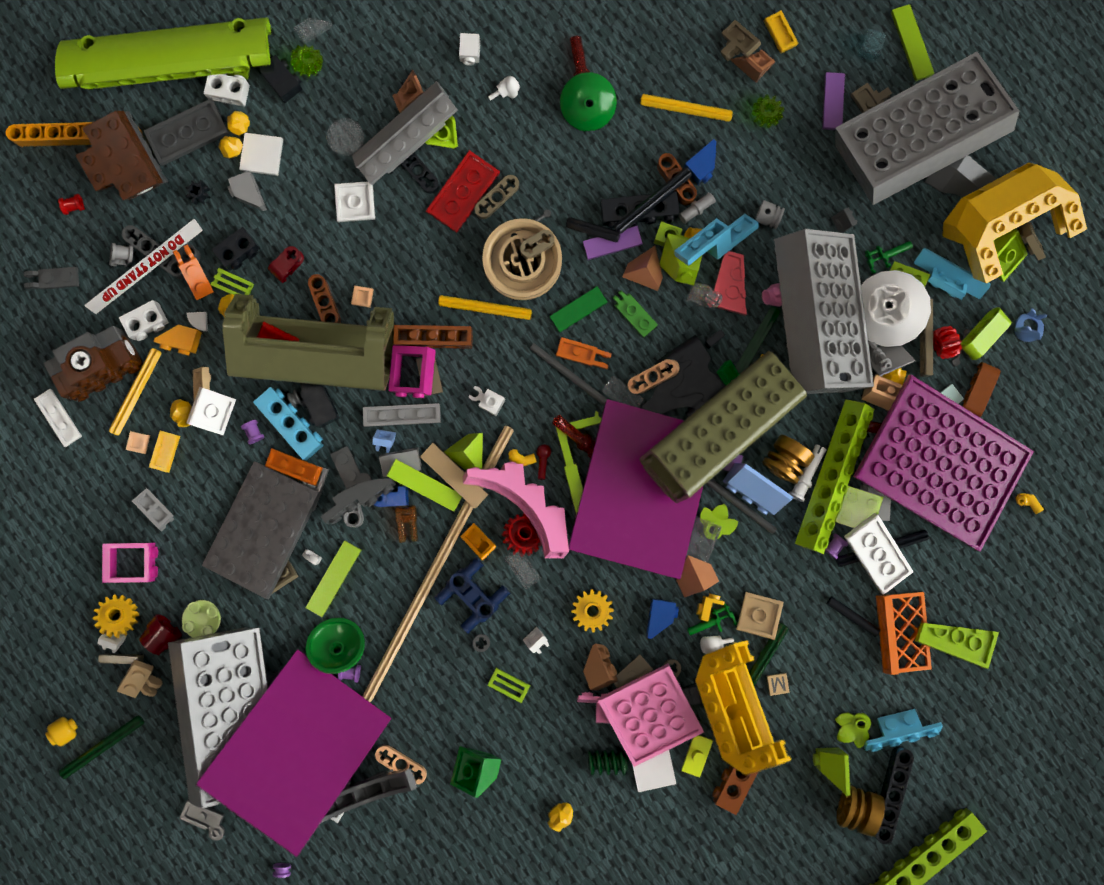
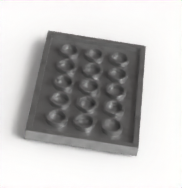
(261, 530)

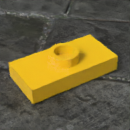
(780, 31)
(164, 451)

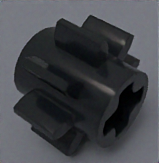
(192, 190)

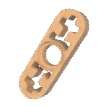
(667, 375)
(391, 751)

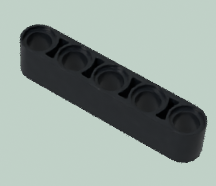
(900, 786)

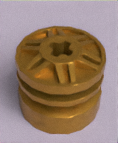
(787, 460)
(861, 811)

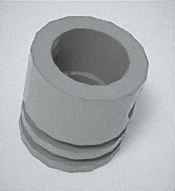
(773, 214)

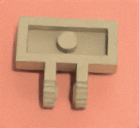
(135, 680)

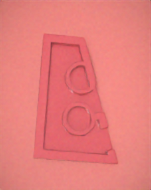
(731, 283)

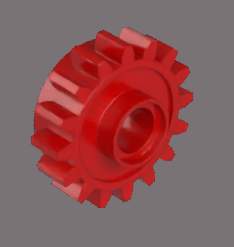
(514, 539)

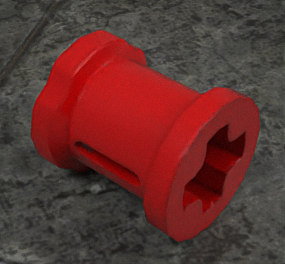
(71, 204)

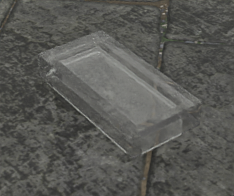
(523, 569)

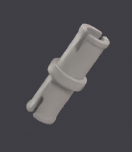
(697, 208)

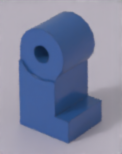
(394, 498)

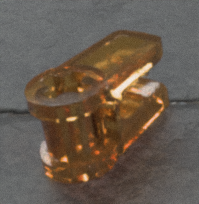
(402, 519)

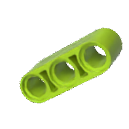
(985, 333)

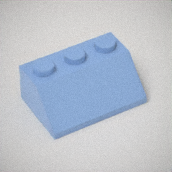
(756, 489)

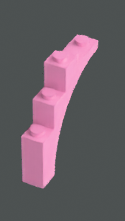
(530, 498)

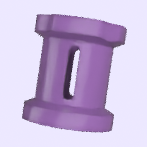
(252, 432)
(836, 546)
(351, 674)

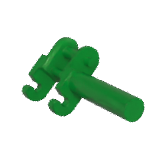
(887, 254)
(713, 621)

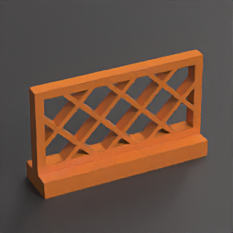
(888, 632)

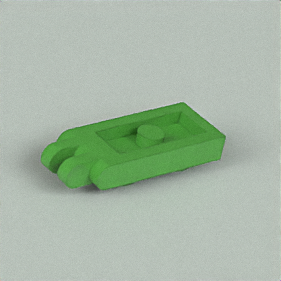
(635, 314)

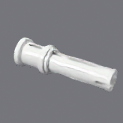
(805, 480)

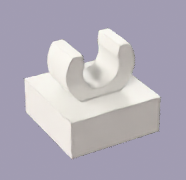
(535, 640)
(111, 643)

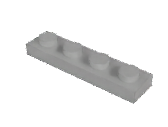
(401, 415)

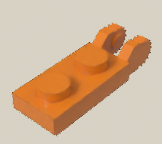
(193, 274)
(581, 353)

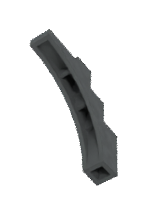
(374, 788)

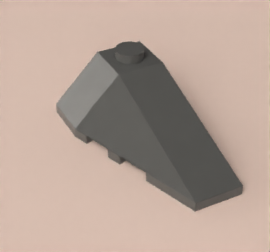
(960, 177)

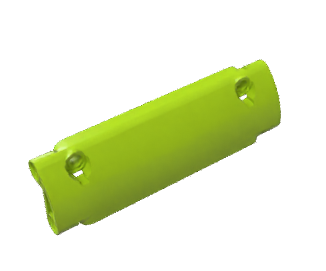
(163, 54)

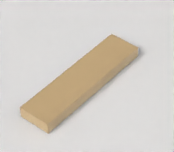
(453, 475)

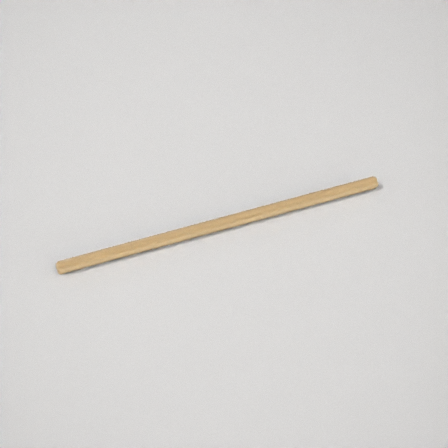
(432, 575)

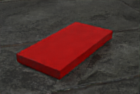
(463, 191)

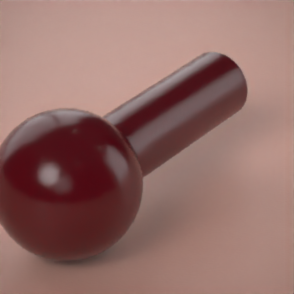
(543, 452)

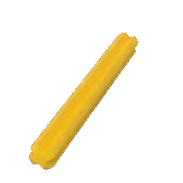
(686, 107)
(485, 307)
(135, 391)

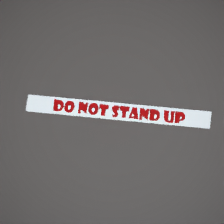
(144, 267)

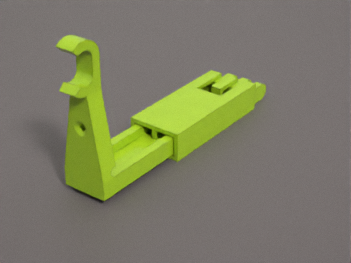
(571, 469)

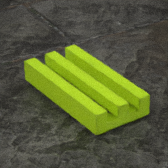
(218, 278)
(512, 678)

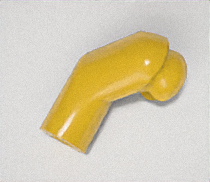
(516, 457)
(1029, 500)

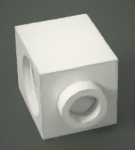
(469, 48)

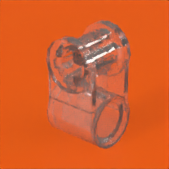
(704, 296)

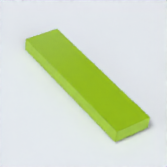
(912, 42)
(424, 485)
(333, 578)

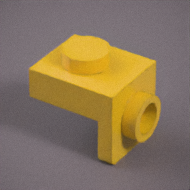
(704, 609)

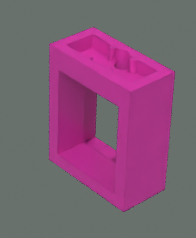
(427, 370)
(109, 562)

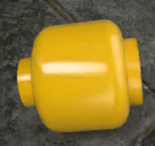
(61, 731)

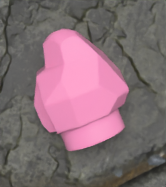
(772, 295)

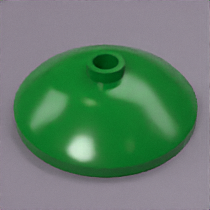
(578, 91)
(330, 636)

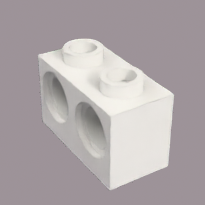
(225, 92)
(143, 316)

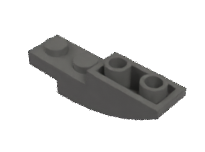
(363, 493)

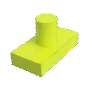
(697, 755)

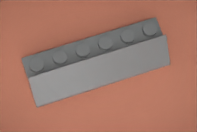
(404, 134)

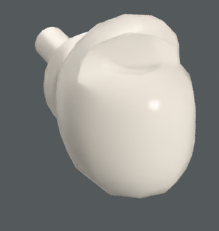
(507, 87)
(713, 643)

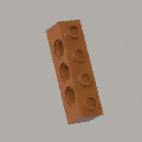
(433, 336)
(732, 801)

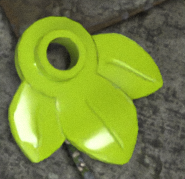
(720, 517)
(851, 731)

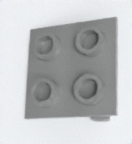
(888, 358)

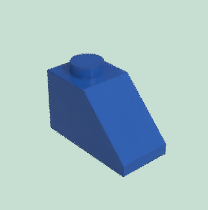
(703, 163)
(660, 616)

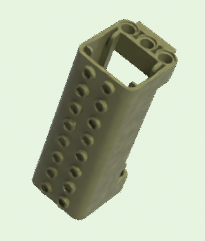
(323, 356)
(723, 428)

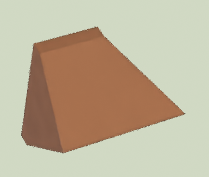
(755, 65)
(408, 92)
(645, 269)
(696, 576)

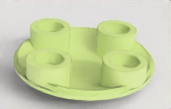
(200, 618)

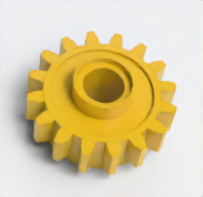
(111, 607)
(596, 620)

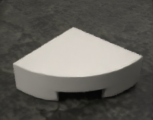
(198, 320)
(311, 557)

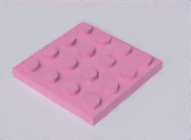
(650, 715)

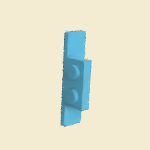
(950, 276)
(901, 728)

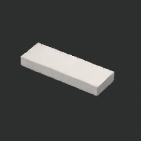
(57, 417)

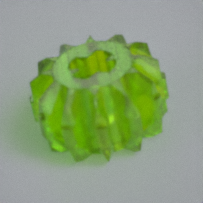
(306, 60)
(767, 117)

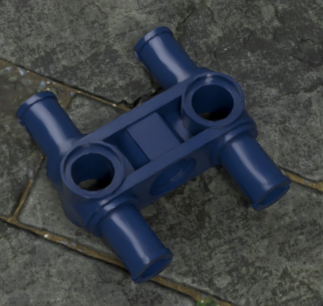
(472, 595)

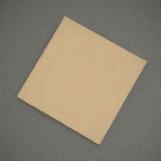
(760, 615)

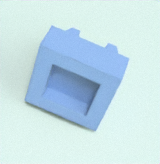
(384, 439)

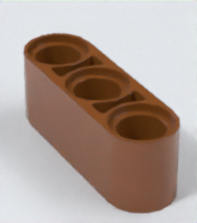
(670, 172)
(321, 293)
(981, 388)

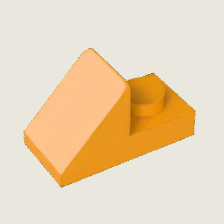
(478, 541)

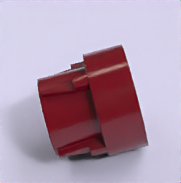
(158, 634)

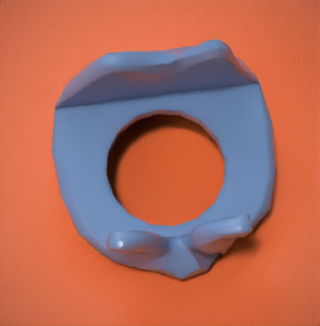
(1025, 333)

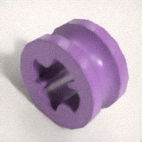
(281, 870)

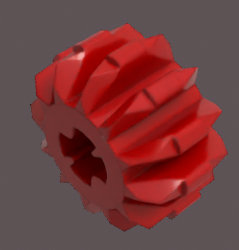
(946, 342)

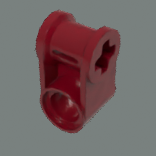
(285, 265)

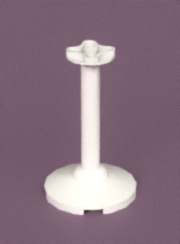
(907, 316)

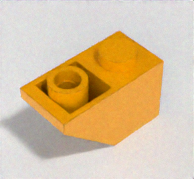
(180, 338)

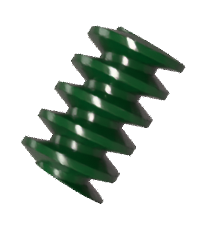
(607, 763)

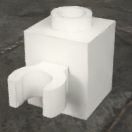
(489, 402)

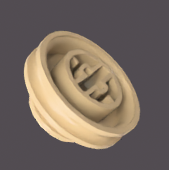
(502, 246)

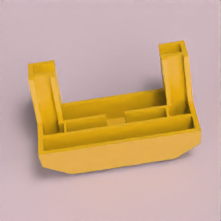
(1007, 205)
(736, 711)

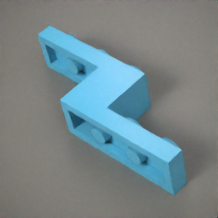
(716, 239)

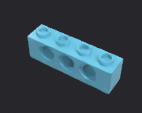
(266, 404)

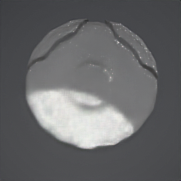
(345, 137)

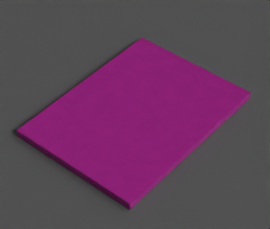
(943, 463)
(621, 507)
(294, 753)

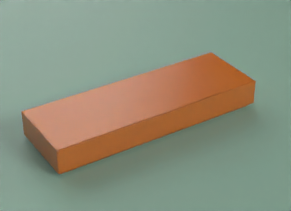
(293, 467)

